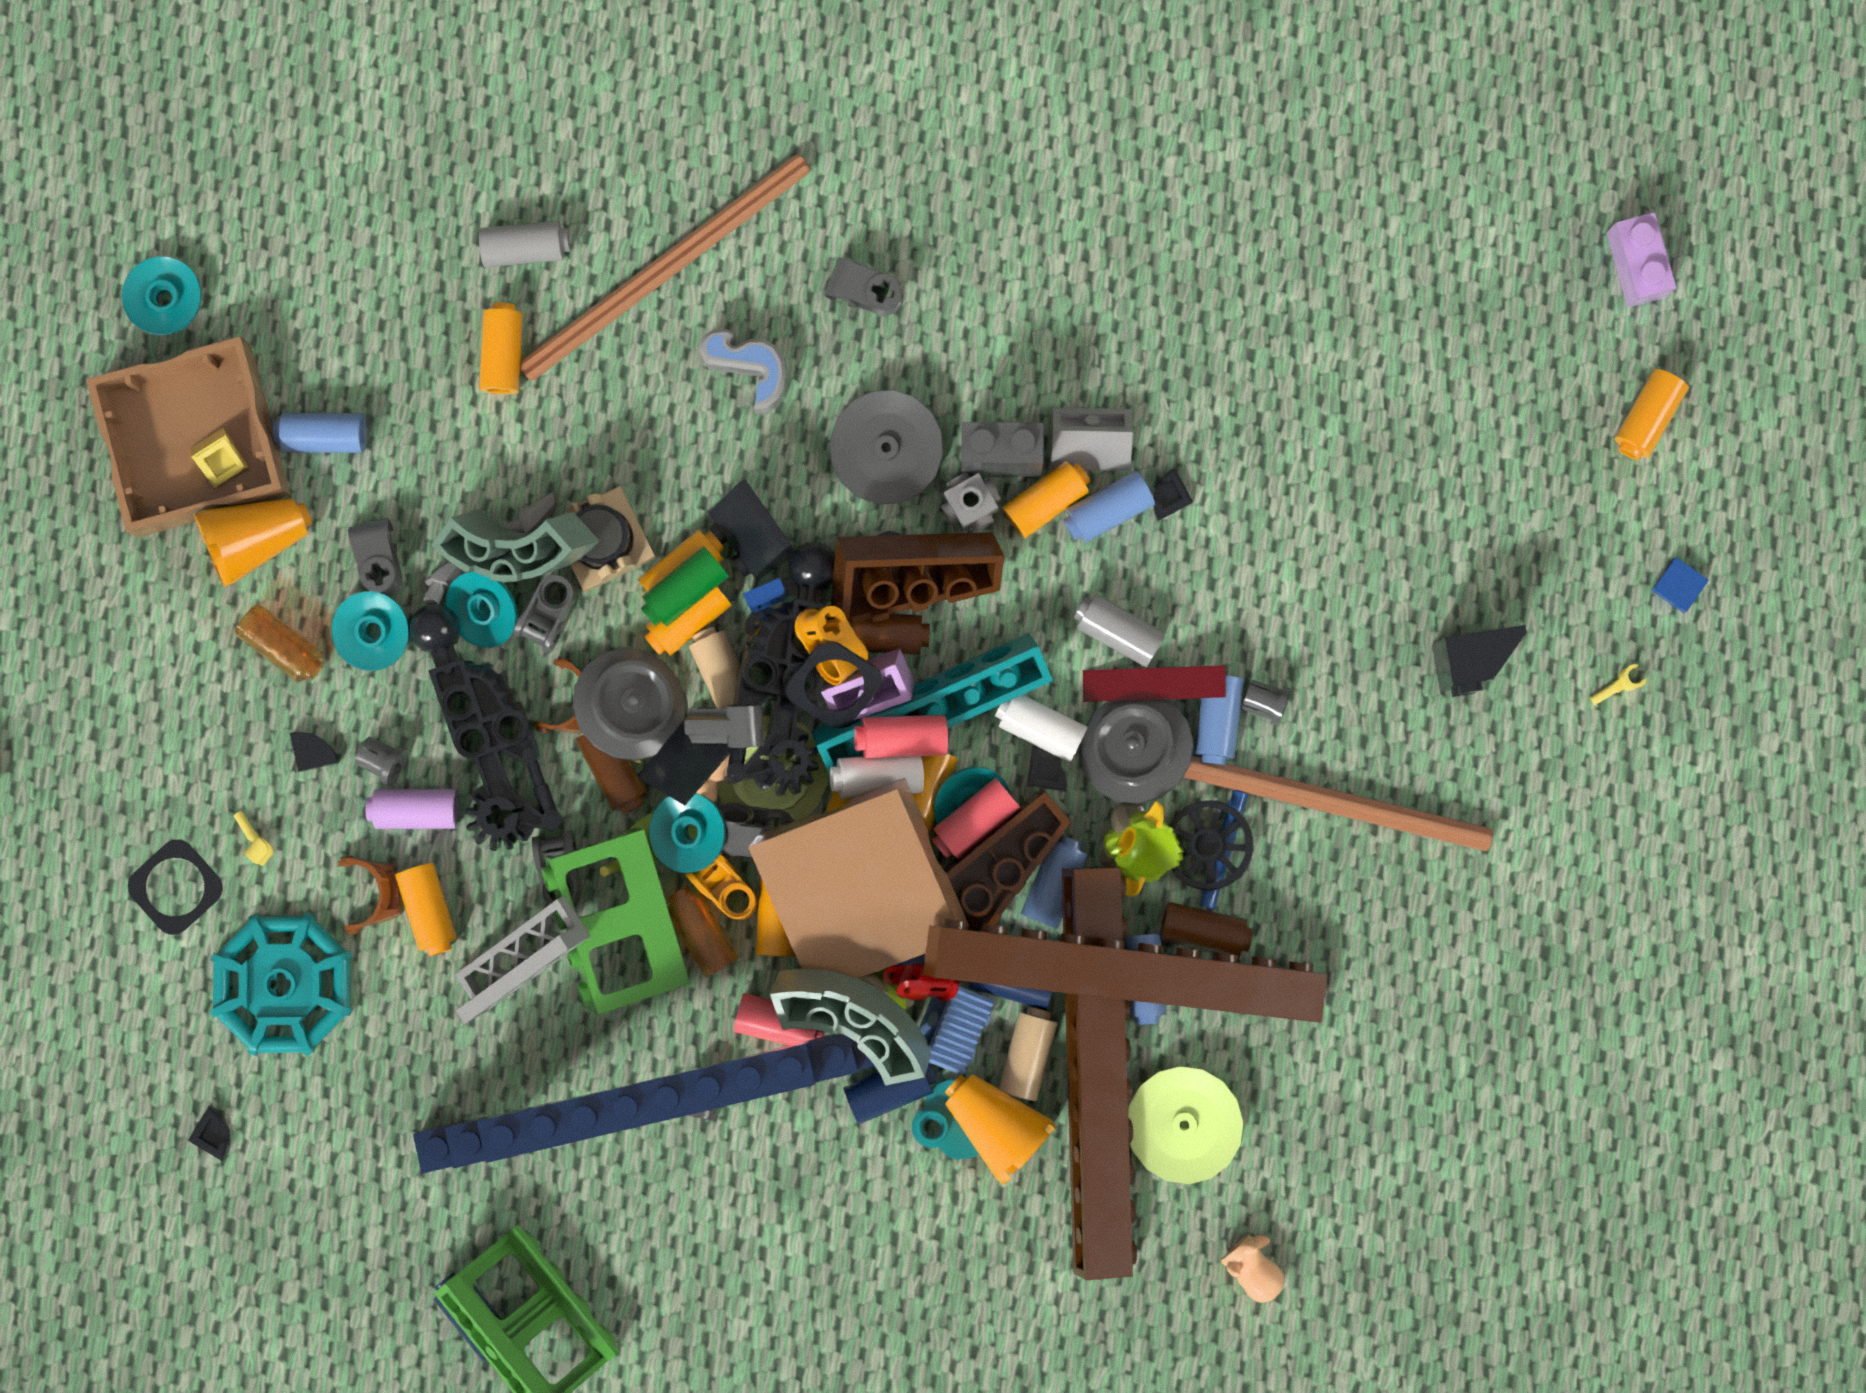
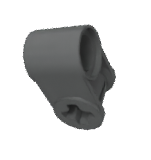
(859, 285)
(373, 552)
(546, 615)
(747, 822)
(540, 849)

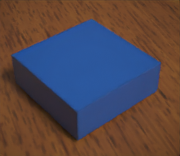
(1679, 585)
(766, 595)

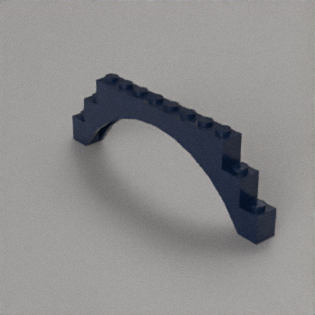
(638, 1103)

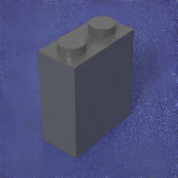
(1002, 449)

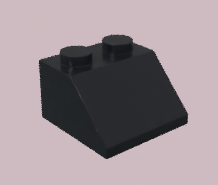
(750, 532)
(1474, 658)

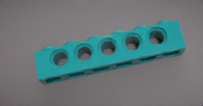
(956, 693)

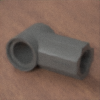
(735, 725)

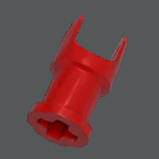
(916, 986)

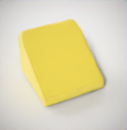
(218, 457)

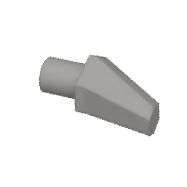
(533, 515)
(440, 582)

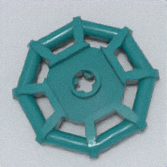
(298, 967)

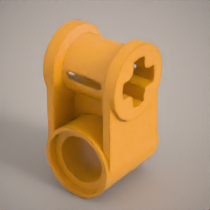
(829, 630)
(722, 884)

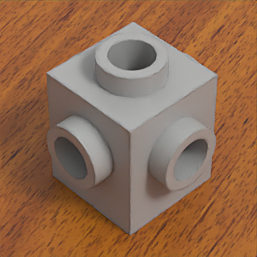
(968, 517)

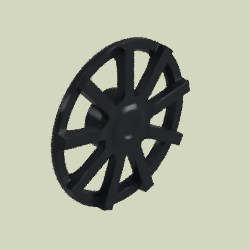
(1210, 844)

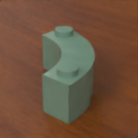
(504, 555)
(862, 1012)

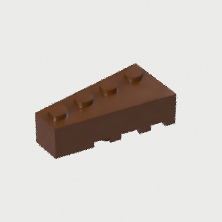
(912, 571)
(1004, 860)

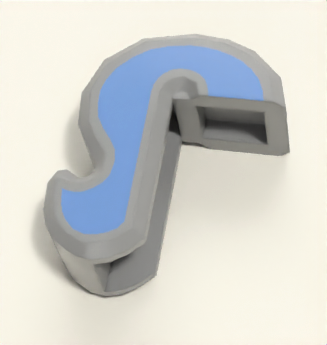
(752, 358)

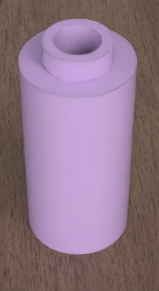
(413, 809)

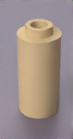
(716, 664)
(1028, 1054)

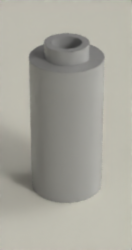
(523, 243)
(1119, 629)

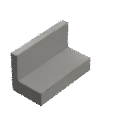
(1092, 438)

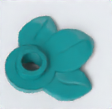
(951, 1137)

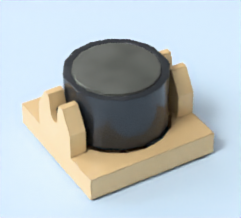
(604, 518)

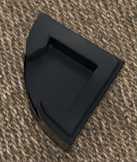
(1170, 495)
(312, 752)
(1045, 771)
(212, 1134)

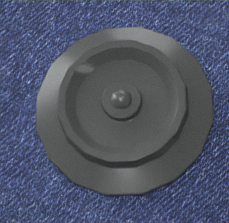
(886, 447)
(628, 703)
(1136, 749)

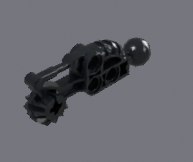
(435, 631)
(775, 653)

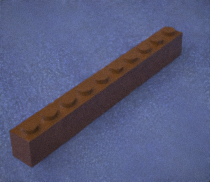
(1124, 973)
(1098, 1089)

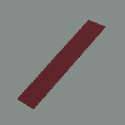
(1154, 683)

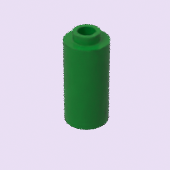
(683, 588)

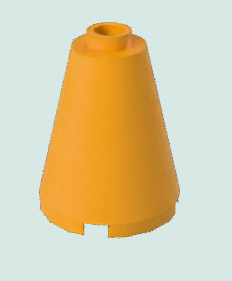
(250, 534)
(997, 1124)

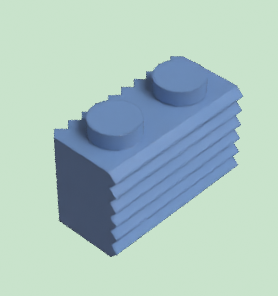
(954, 1028)

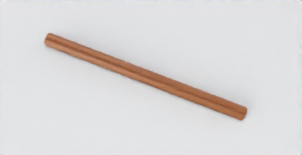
(664, 267)
(1341, 804)

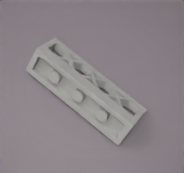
(523, 970)

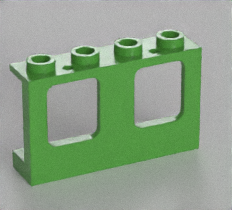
(641, 915)
(505, 1340)

